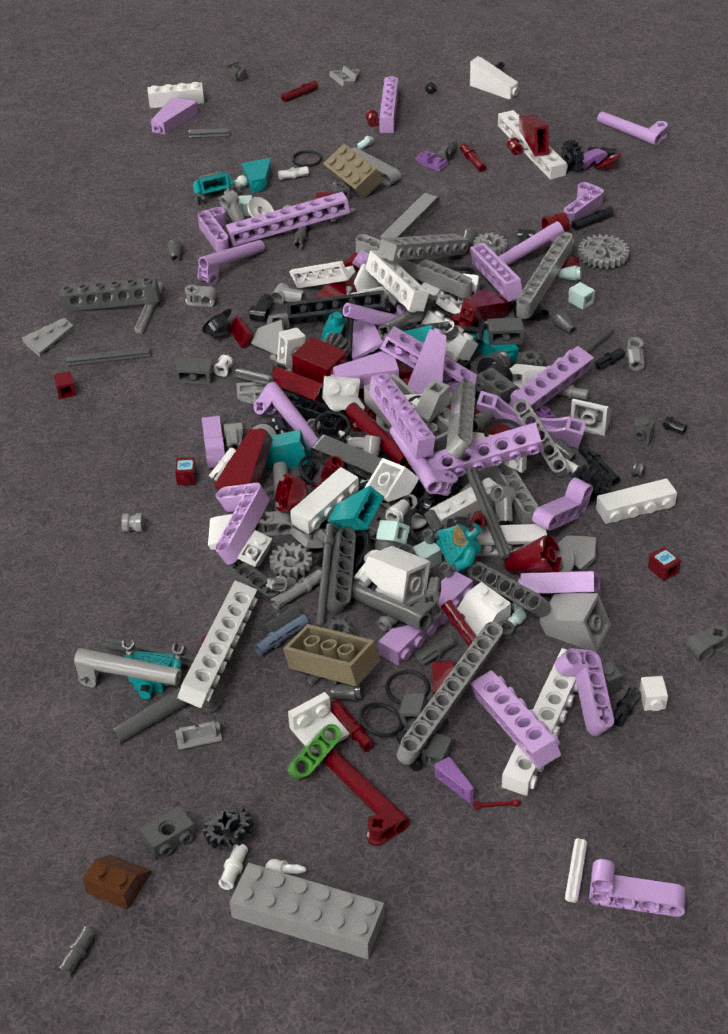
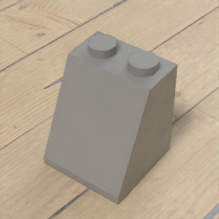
(577, 619)

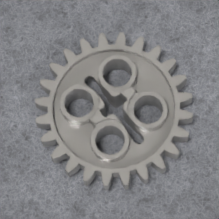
(603, 251)

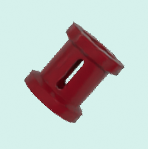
(372, 118)
(514, 145)

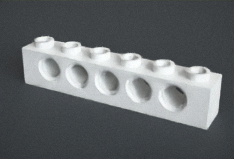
(397, 282)

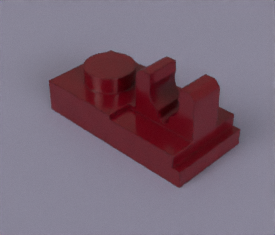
(241, 332)

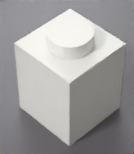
(653, 693)

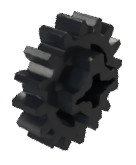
(573, 155)
(595, 478)
(228, 827)

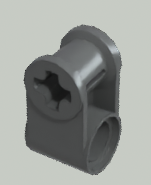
(708, 642)

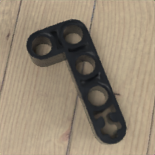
(312, 409)

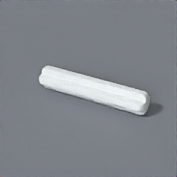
(576, 870)

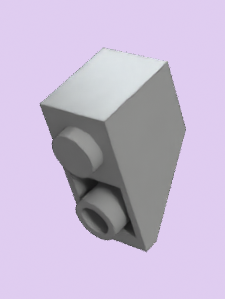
(433, 400)

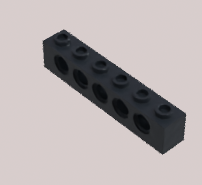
(321, 308)

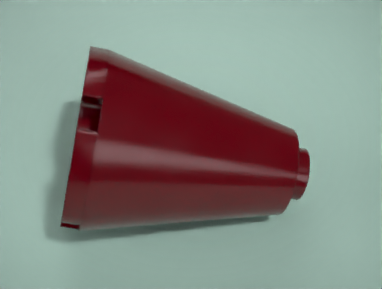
(535, 557)

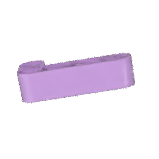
(588, 199)
(210, 225)
(213, 440)
(565, 508)
(591, 687)
(634, 892)

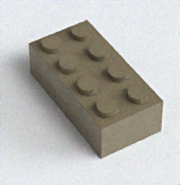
(354, 171)
(331, 654)

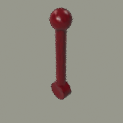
(477, 805)

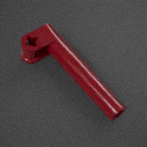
(372, 428)
(388, 817)

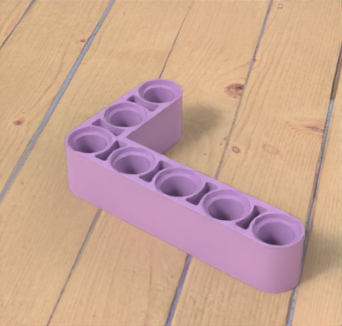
(248, 504)

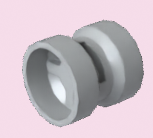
(133, 522)

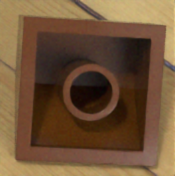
(115, 880)

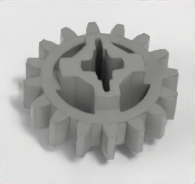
(494, 242)
(291, 560)

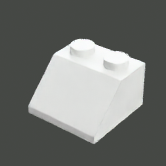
(595, 415)
(392, 480)
(484, 606)

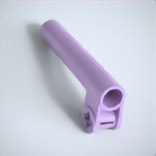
(653, 135)
(545, 236)
(210, 263)
(371, 315)
(275, 399)
(433, 480)

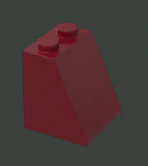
(317, 359)

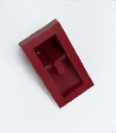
(440, 671)

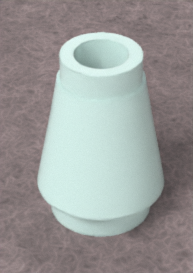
(570, 273)

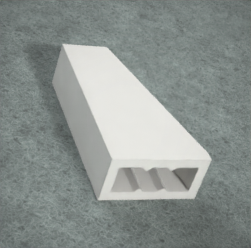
(491, 79)

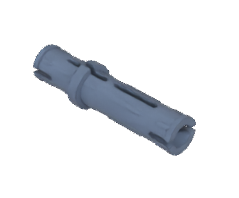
(275, 638)

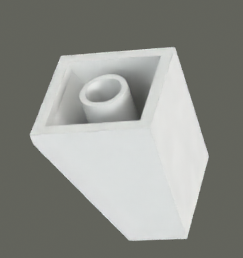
(399, 574)

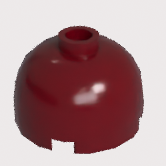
(290, 492)

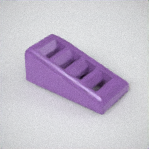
(451, 776)

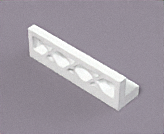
(321, 277)

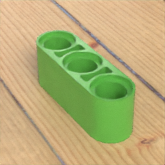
(323, 746)

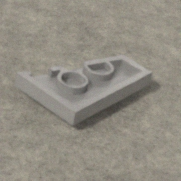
(47, 336)

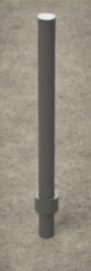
(328, 544)

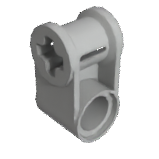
(201, 295)

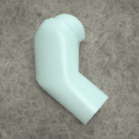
(366, 142)
(518, 616)

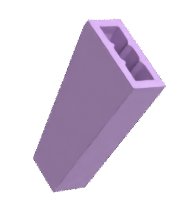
(173, 114)
(365, 339)
(430, 362)
(366, 367)
(562, 582)

